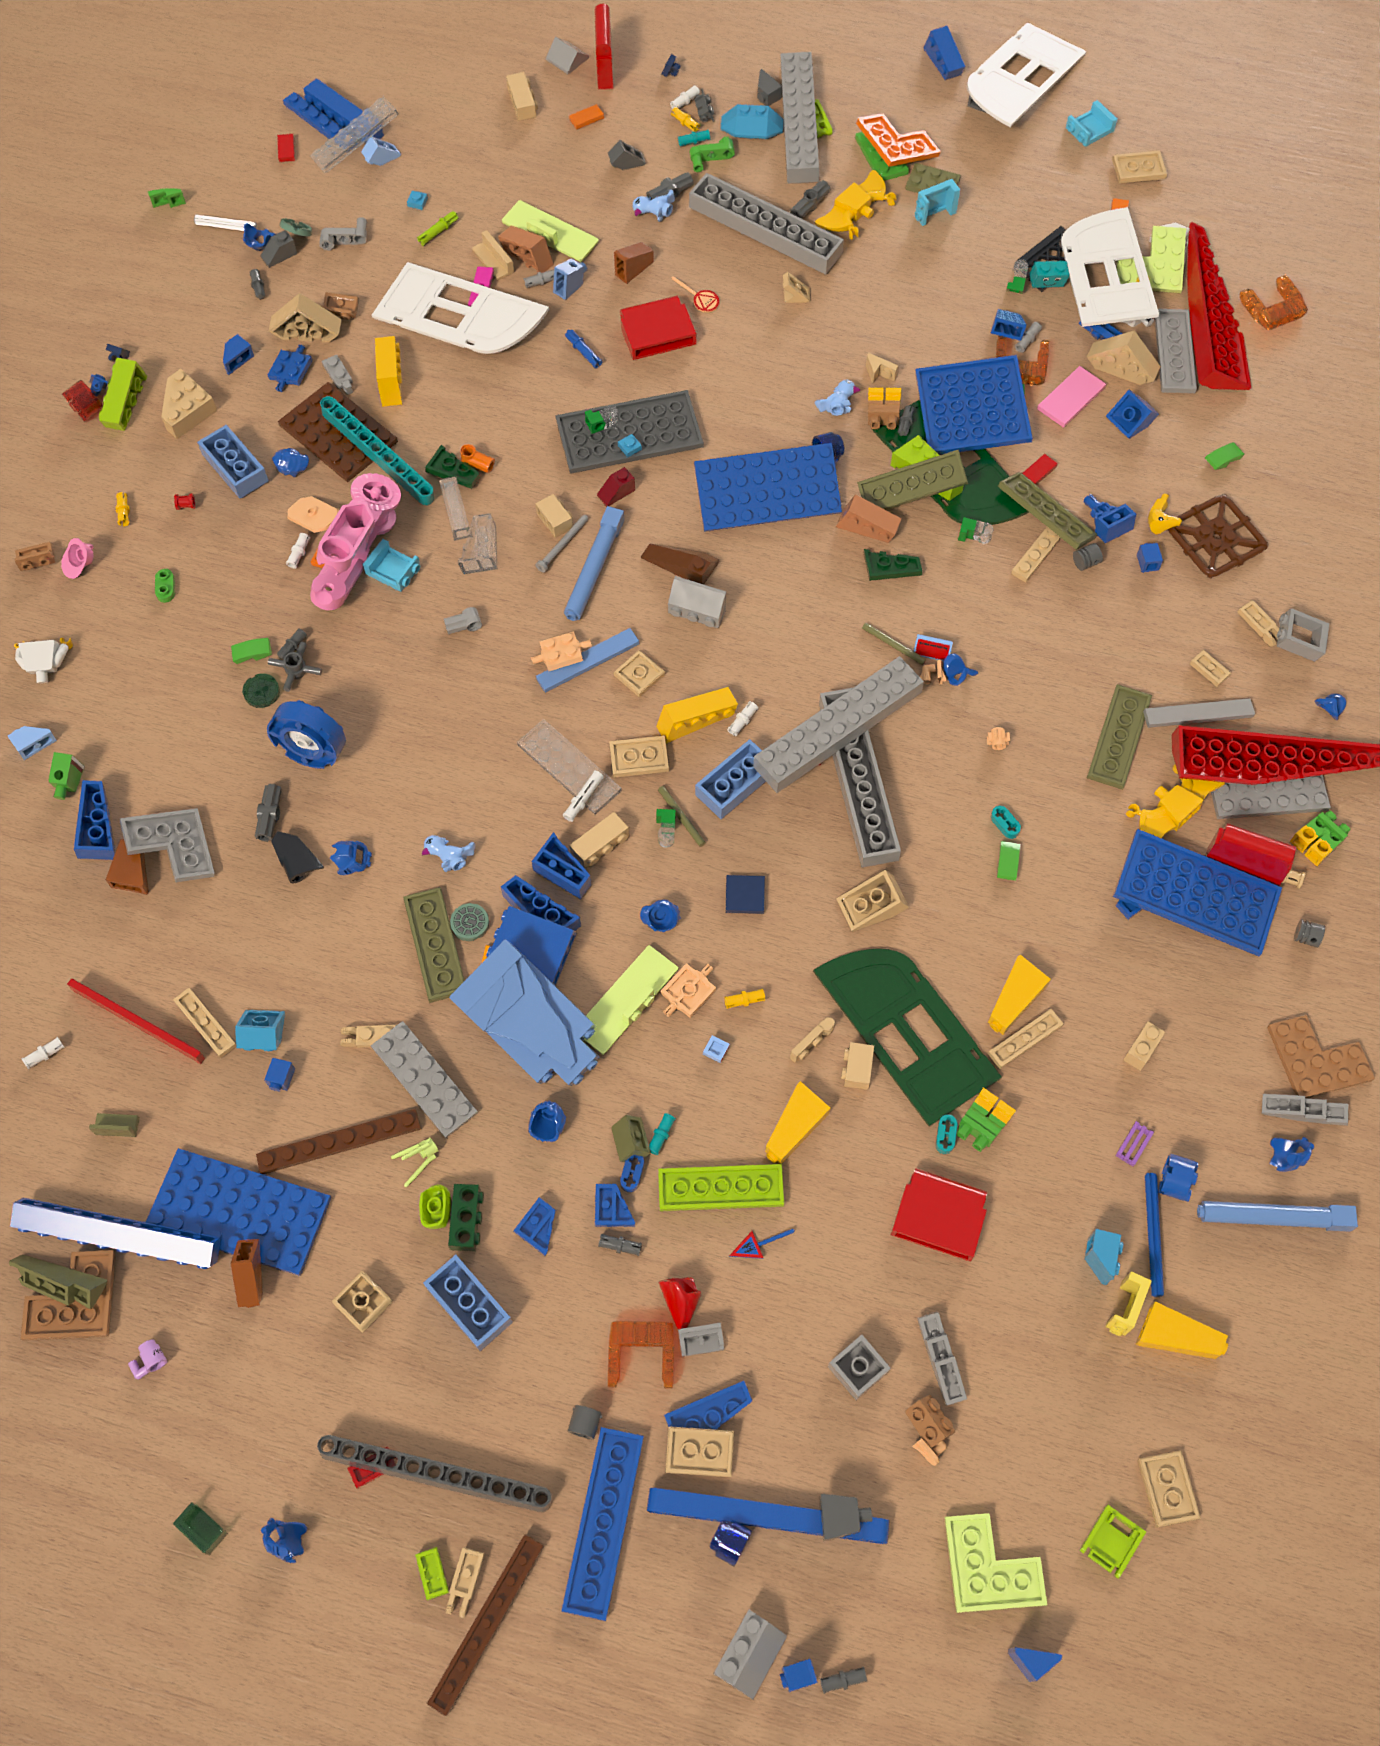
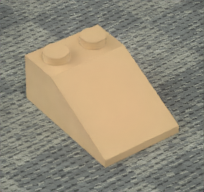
(872, 901)

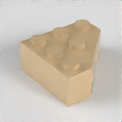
(304, 320)
(1124, 358)
(185, 404)

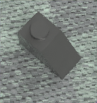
(768, 89)
(625, 156)
(278, 249)

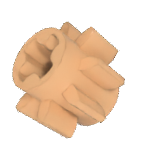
(998, 738)

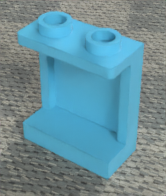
(1092, 124)
(937, 199)
(391, 566)

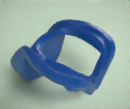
(954, 665)
(1333, 704)

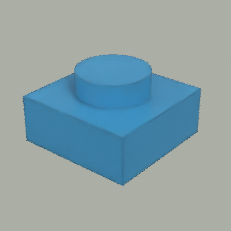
(417, 200)
(629, 445)

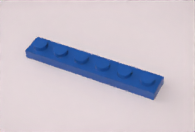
(311, 115)

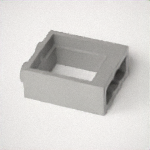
(1319, 635)

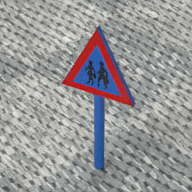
(750, 1248)

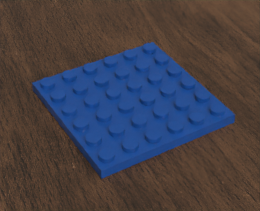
(973, 405)

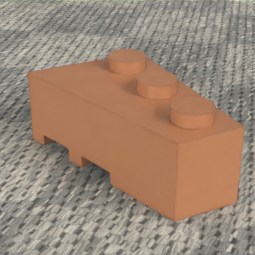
(528, 247)
(868, 520)

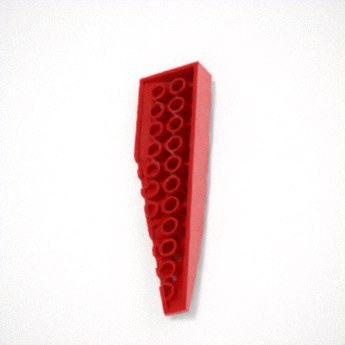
(1216, 339)
(1263, 757)

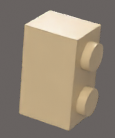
(554, 515)
(1144, 1046)
(859, 1066)

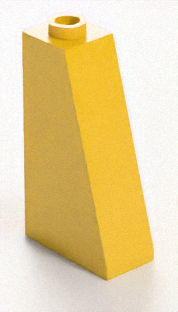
(1019, 992)
(797, 1122)
(1177, 1333)

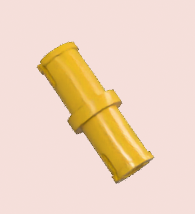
(685, 119)
(122, 509)
(744, 998)

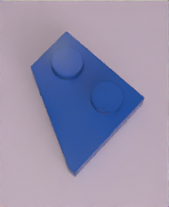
(611, 1207)
(537, 1226)

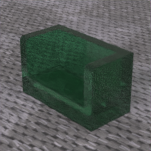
(200, 1528)

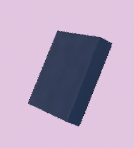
(745, 894)

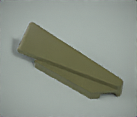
(59, 1281)

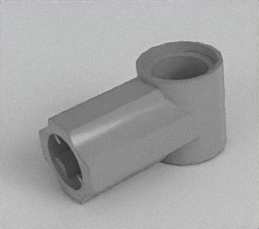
(467, 620)

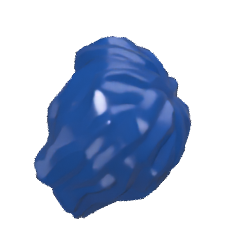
(547, 1121)

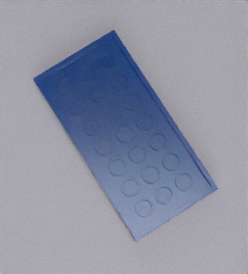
(767, 487)
(1198, 892)
(240, 1205)

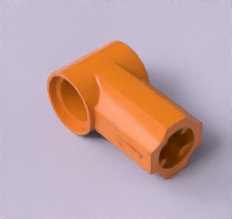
(476, 459)

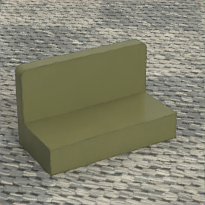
(115, 1125)
(630, 1138)

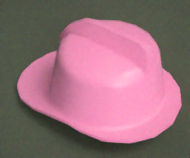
(76, 558)

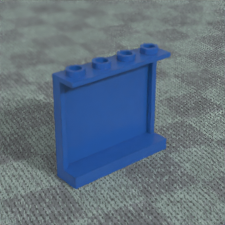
(537, 939)

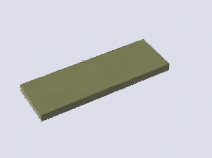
(914, 481)
(1047, 510)
(1119, 737)
(434, 943)

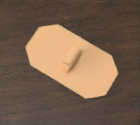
(312, 514)

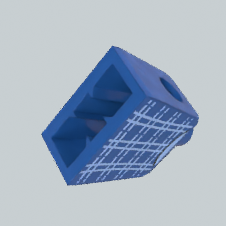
(1008, 325)

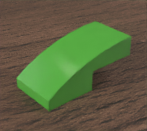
(170, 196)
(1224, 455)
(250, 649)
(1008, 860)

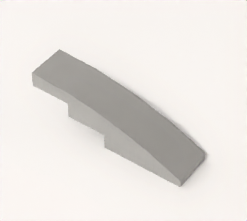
(1305, 1110)
(941, 1358)

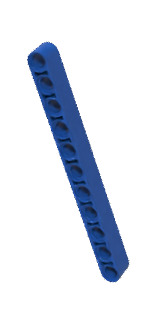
(755, 1514)

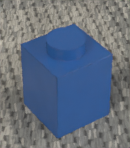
(1149, 557)
(279, 1074)

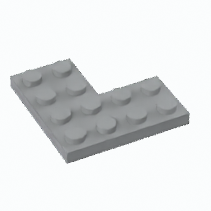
(177, 833)

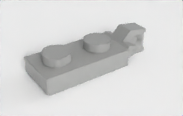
(338, 373)

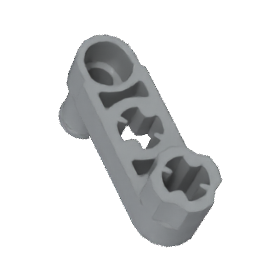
(353, 236)

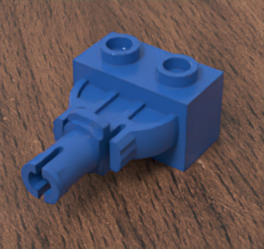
(1110, 520)

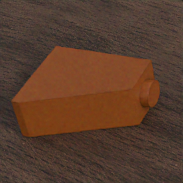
(632, 261)
(128, 871)
(247, 1273)

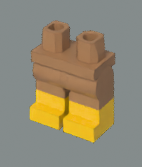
(886, 413)

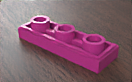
(482, 277)

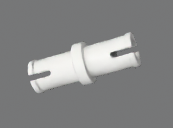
(685, 97)
(298, 550)
(742, 718)
(42, 1053)

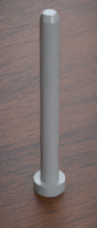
(542, 565)

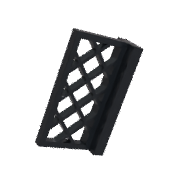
(1051, 242)

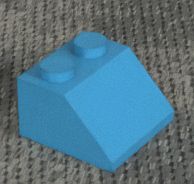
(259, 1030)

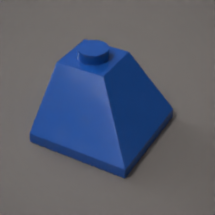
(1132, 414)

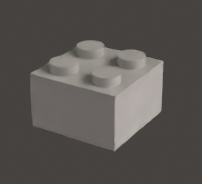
(859, 1367)

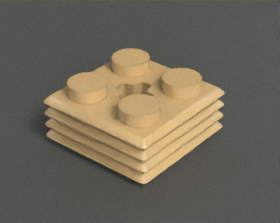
(362, 1287)

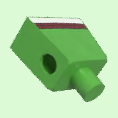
(65, 774)

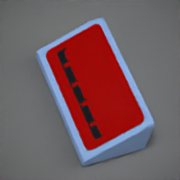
(932, 647)

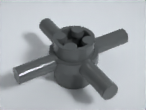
(294, 666)

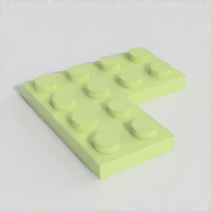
(1165, 261)
(979, 1579)

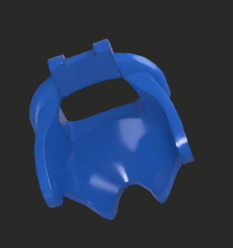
(251, 234)
(346, 857)
(1285, 1153)
(289, 1539)

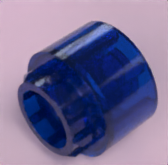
(835, 439)
(730, 1541)

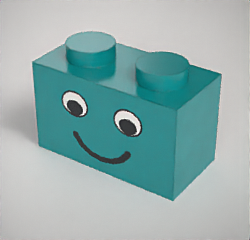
(1049, 274)

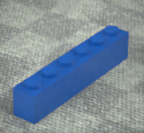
(333, 104)

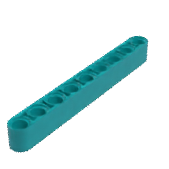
(379, 457)

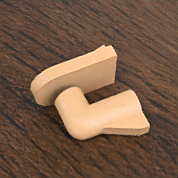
(927, 669)
(930, 1454)

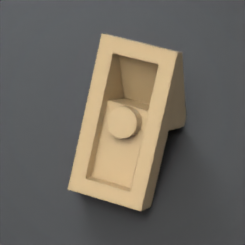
(795, 290)
(878, 366)

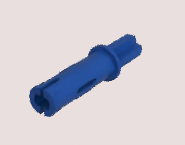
(579, 344)

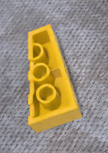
(388, 370)
(695, 713)

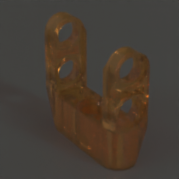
(1280, 313)
(1031, 372)
(641, 1335)

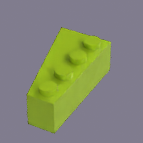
(121, 393)
(917, 451)

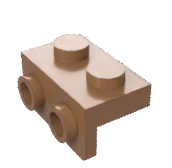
(341, 305)
(35, 556)
(930, 1421)

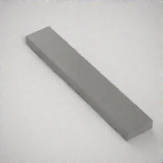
(1199, 713)

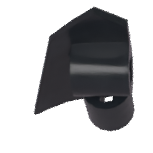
(294, 856)

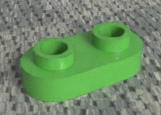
(164, 583)

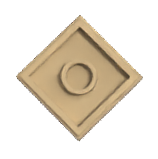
(639, 673)

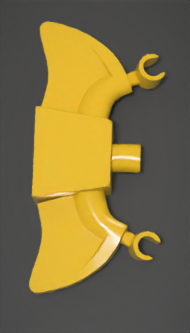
(854, 204)
(1174, 807)

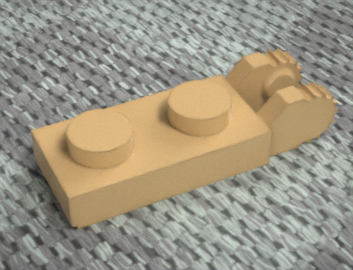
(1259, 622)
(364, 1035)
(814, 1038)
(465, 1579)

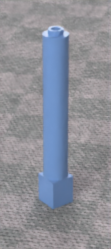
(609, 529)
(1331, 1217)

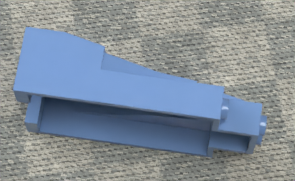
(528, 1016)

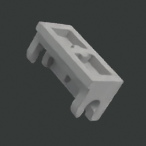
(701, 1339)

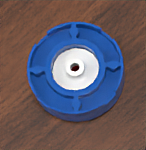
(306, 734)

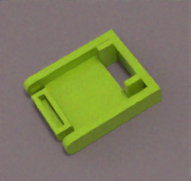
(1109, 1545)

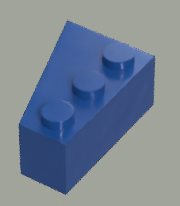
(944, 53)
(561, 868)

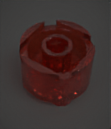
(82, 400)

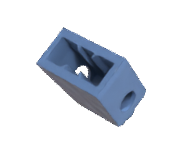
(568, 278)

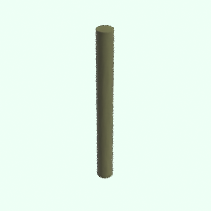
(893, 643)
(682, 817)

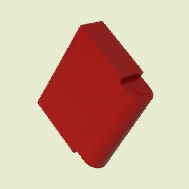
(603, 47)
(657, 327)
(1252, 853)
(941, 1214)

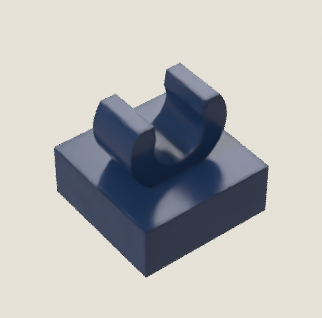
(671, 67)
(116, 351)

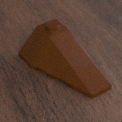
(682, 562)

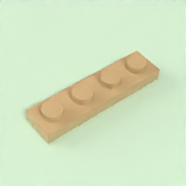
(1036, 555)
(204, 1022)
(1025, 1039)

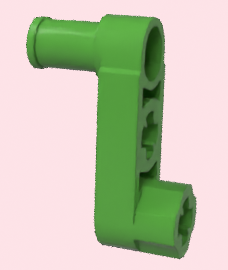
(720, 150)

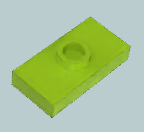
(432, 1573)

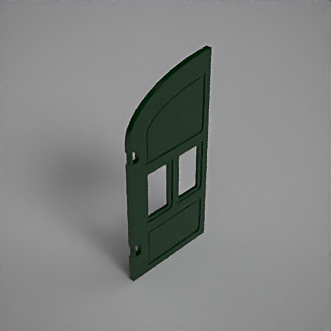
(981, 497)
(877, 990)

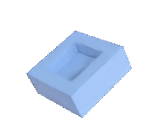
(716, 1049)

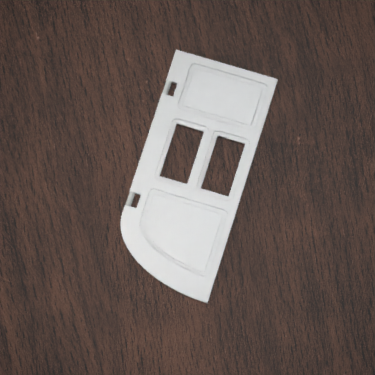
(1010, 96)
(1106, 239)
(491, 322)

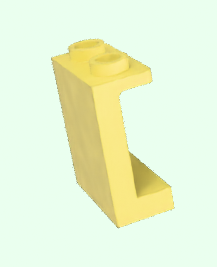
(1138, 1287)

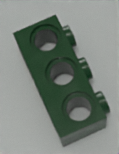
(461, 1207)

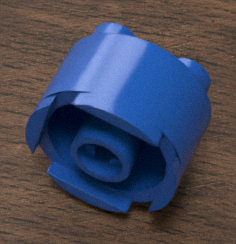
(1178, 1177)

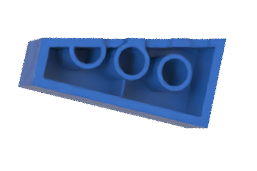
(93, 826)
(528, 899)

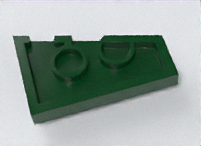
(447, 466)
(886, 566)

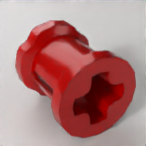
(184, 501)

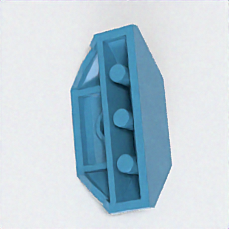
(752, 122)

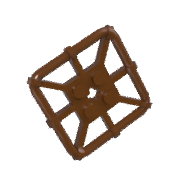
(1216, 546)

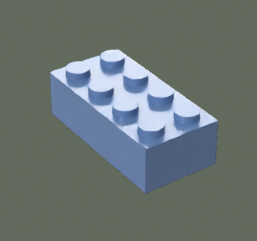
(233, 461)
(730, 781)
(468, 1302)

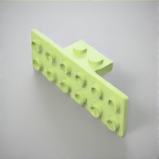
(557, 233)
(629, 997)

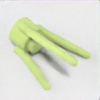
(425, 1149)

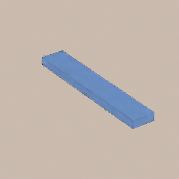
(591, 658)

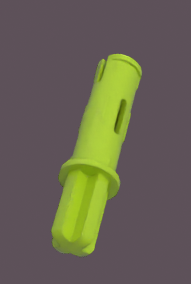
(437, 228)

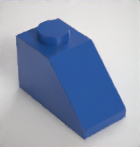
(236, 353)
(798, 1675)

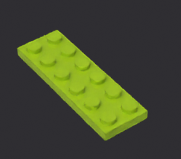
(721, 1187)

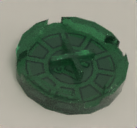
(261, 690)

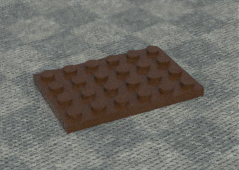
(326, 441)

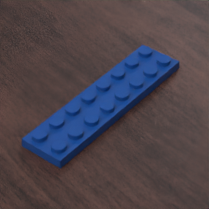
(602, 1524)

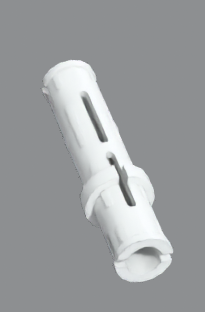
(579, 801)

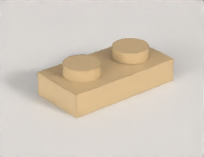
(1210, 668)

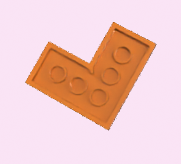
(896, 148)

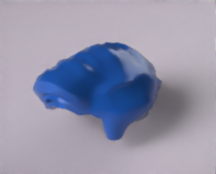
(290, 461)
(660, 915)

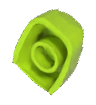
(435, 1207)

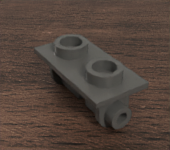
(703, 106)

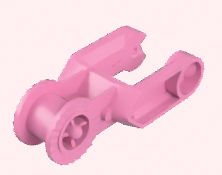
(350, 537)

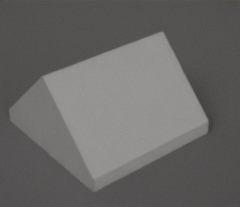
(565, 55)

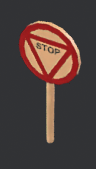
(703, 300)

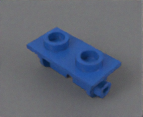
(98, 382)

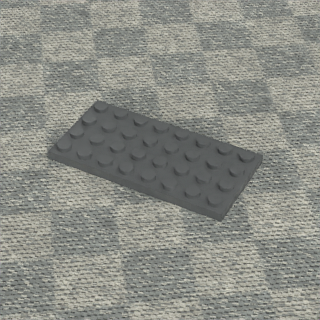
(659, 423)

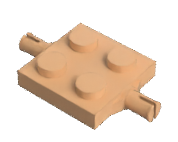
(561, 651)
(688, 990)

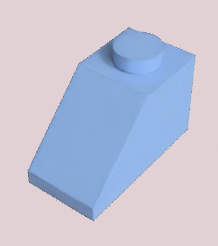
(379, 151)
(31, 740)

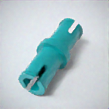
(693, 138)
(661, 1133)

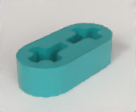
(1004, 823)
(951, 1134)

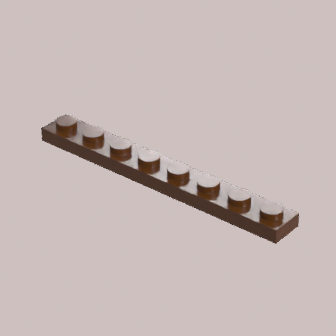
(338, 1141)
(485, 1625)

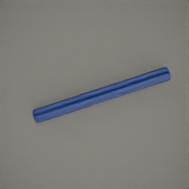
(1154, 1235)

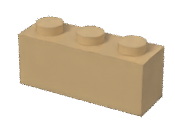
(521, 96)
(599, 840)

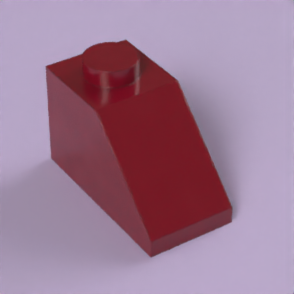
(617, 487)

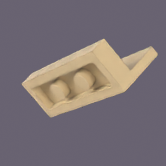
(494, 256)

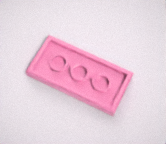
(1071, 396)

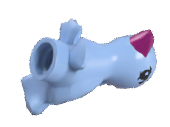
(658, 206)
(838, 401)
(451, 856)

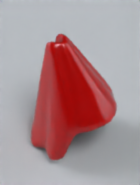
(681, 1299)

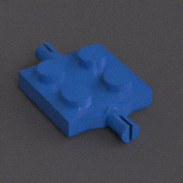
(290, 367)

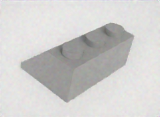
(697, 602)
(750, 1654)

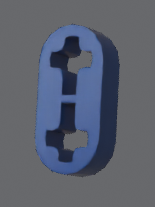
(636, 1173)

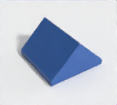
(1033, 1663)

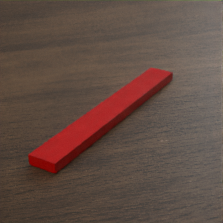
(136, 1021)

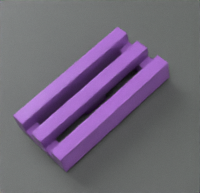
(1143, 1130)

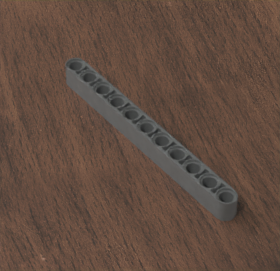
(426, 1465)

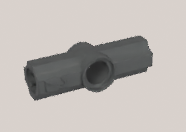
(677, 185)
(810, 199)
(268, 812)

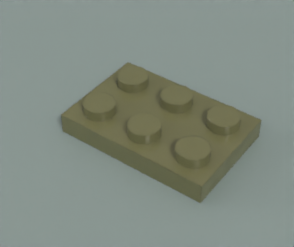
(926, 177)

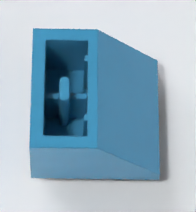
(1103, 1253)

